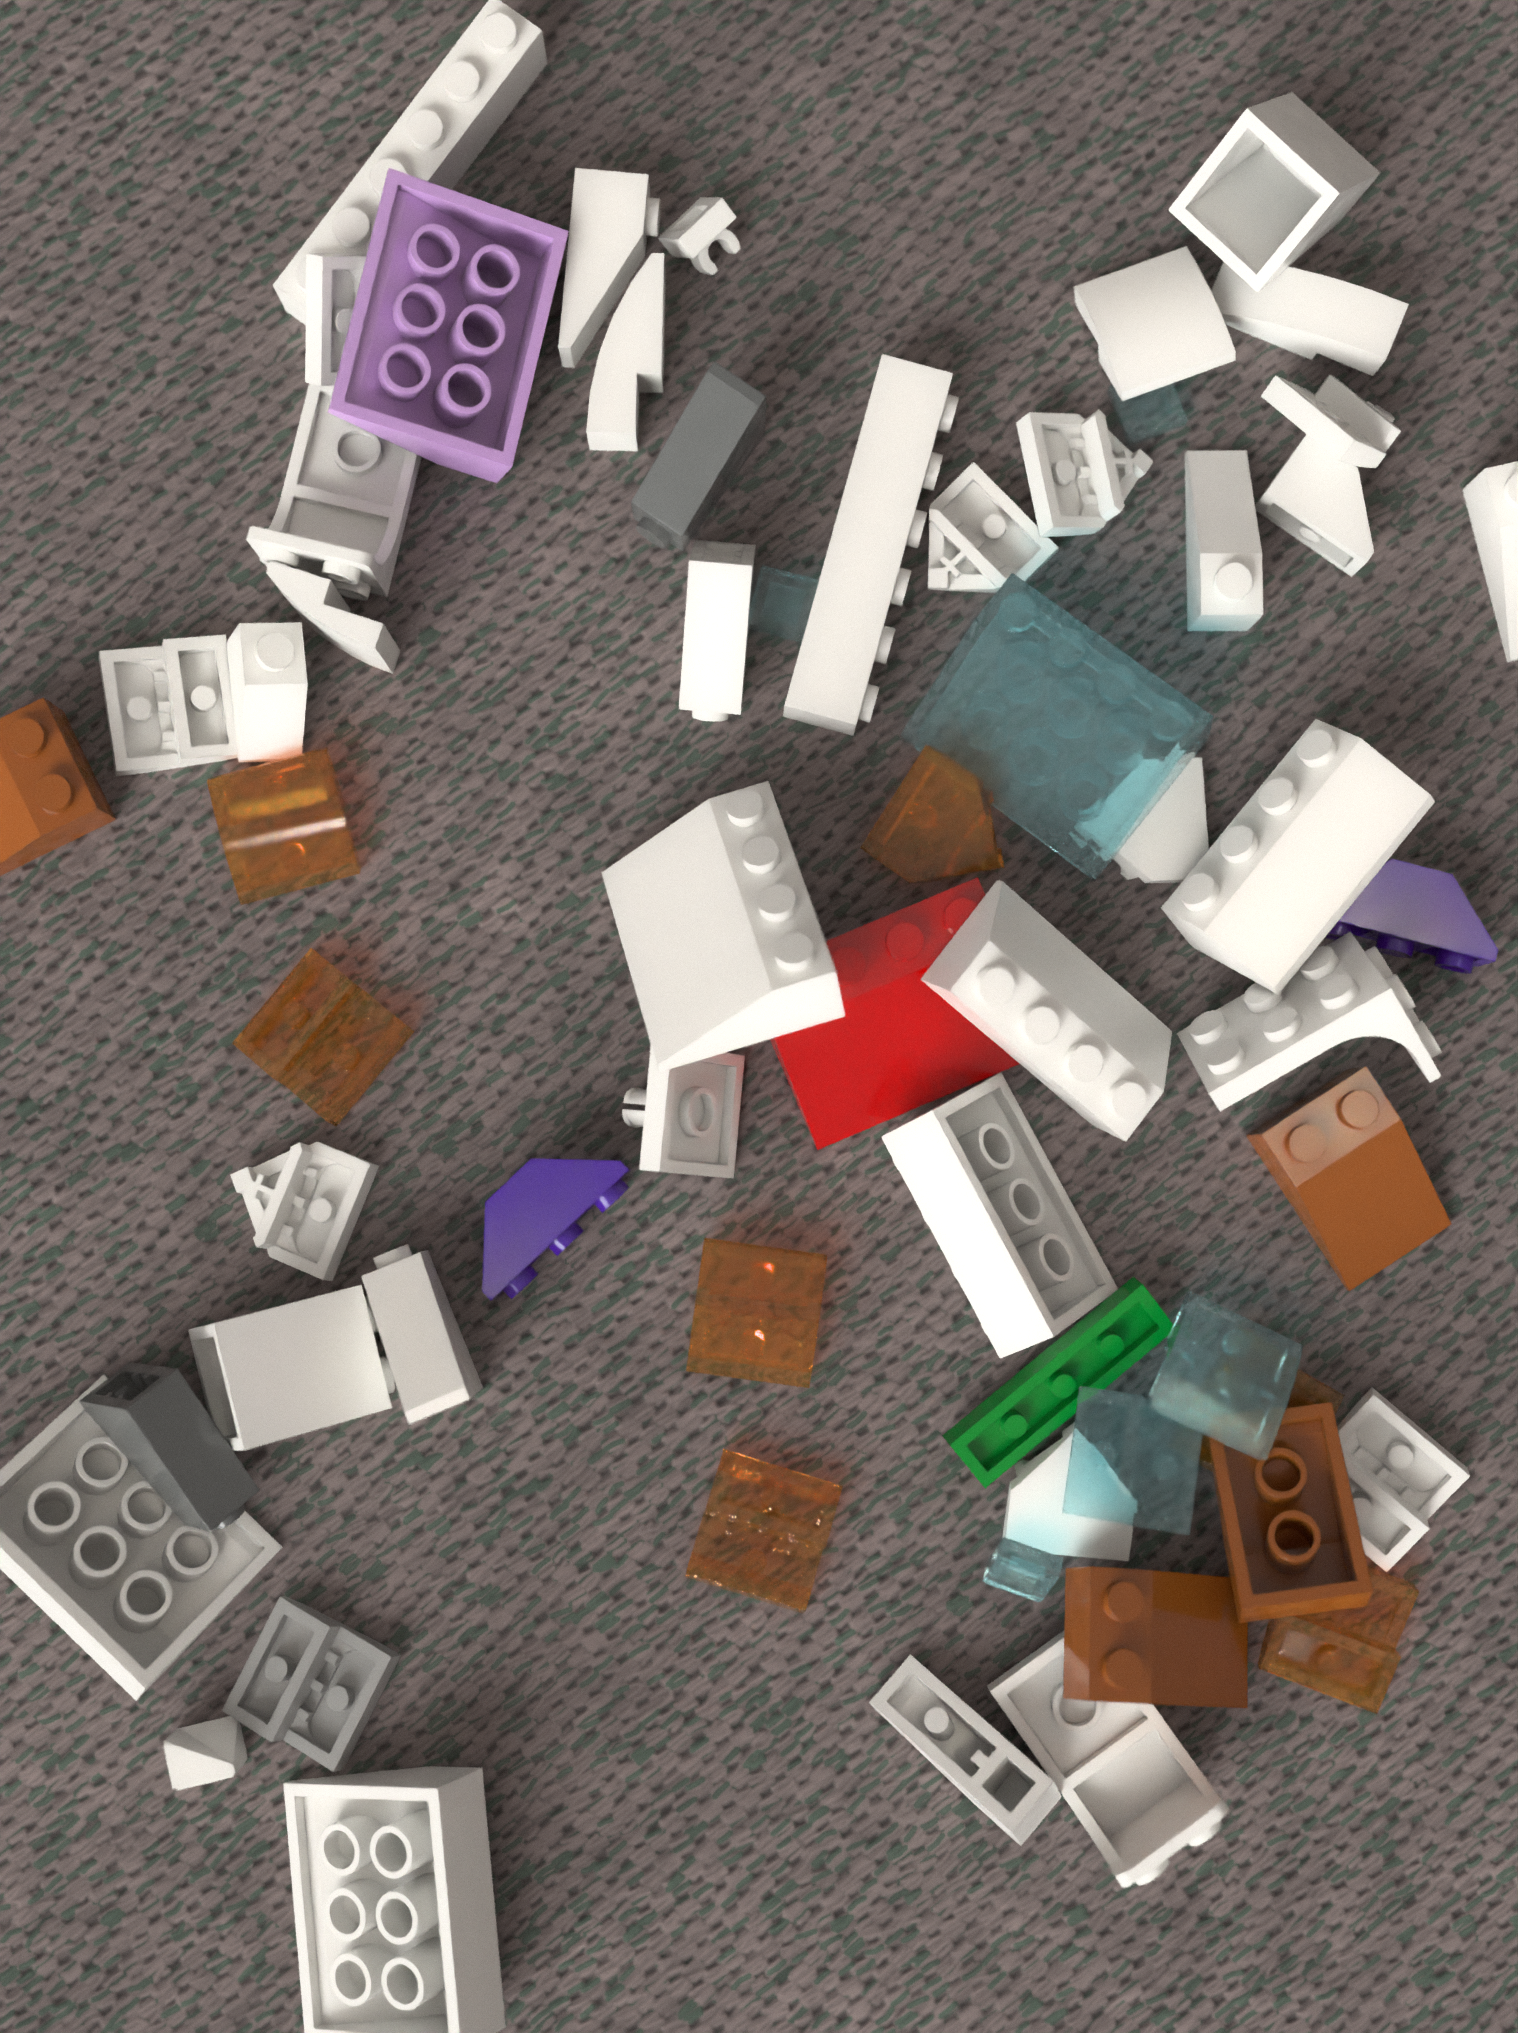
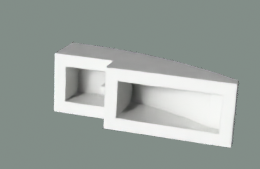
(1313, 316)
(629, 361)

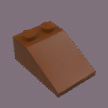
(44, 785)
(1352, 1175)
(1291, 1521)
(1153, 1638)

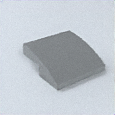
(311, 1683)

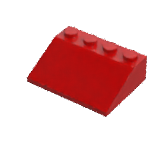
(897, 1034)

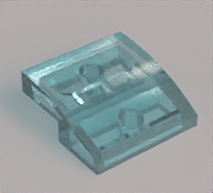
(1226, 1376)
(1131, 1464)

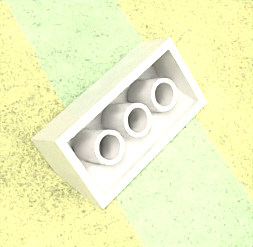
(1297, 856)
(1054, 1012)
(1000, 1216)

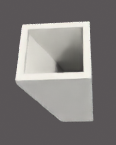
(1272, 189)
(292, 1368)

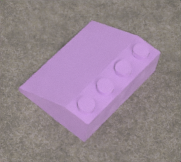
(448, 325)

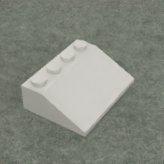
(721, 931)
(112, 1555)
(394, 1902)

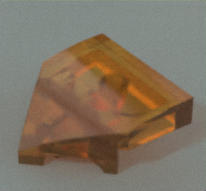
(936, 823)

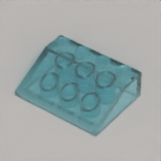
(1058, 725)

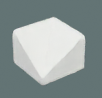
(205, 1752)

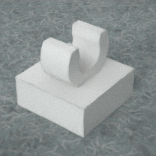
(696, 231)

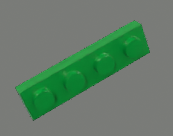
(1048, 1387)

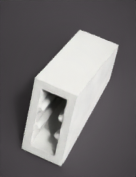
(716, 629)
(419, 1334)

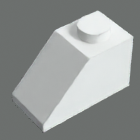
(1321, 506)
(268, 689)

